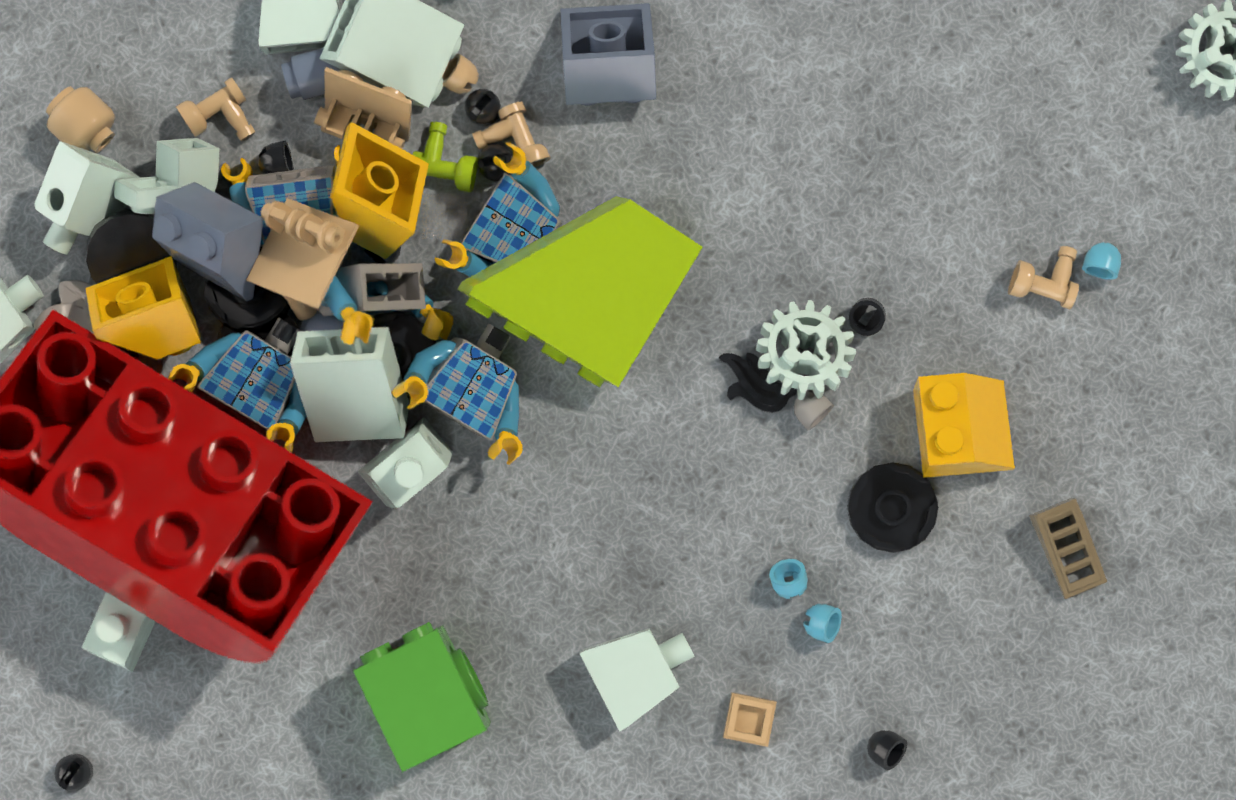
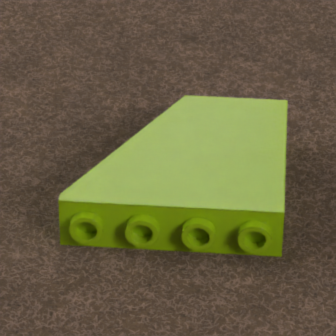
(589, 287)

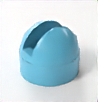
(1102, 261)
(788, 568)
(824, 622)

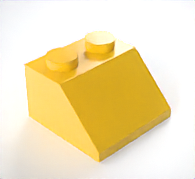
(378, 190)
(145, 311)
(962, 425)

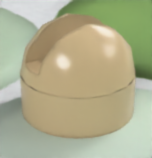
(459, 74)

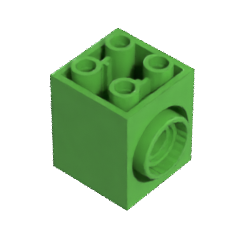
(423, 695)

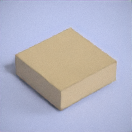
(749, 719)

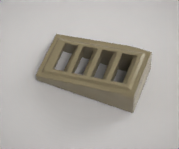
(1070, 509)

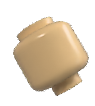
(81, 119)

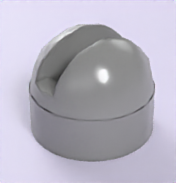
(811, 409)

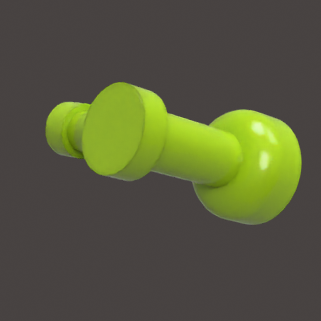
(462, 172)

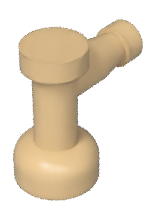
(224, 100)
(514, 125)
(1056, 288)

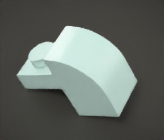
(177, 165)

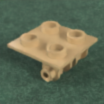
(355, 100)
(301, 251)

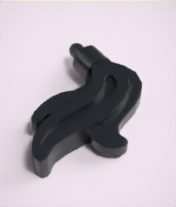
(753, 384)

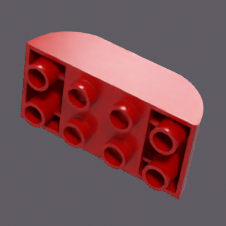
(163, 495)

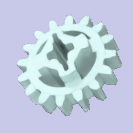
(1218, 33)
(795, 332)

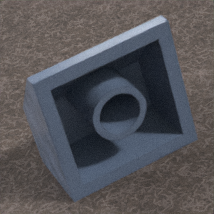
(608, 54)
(209, 236)

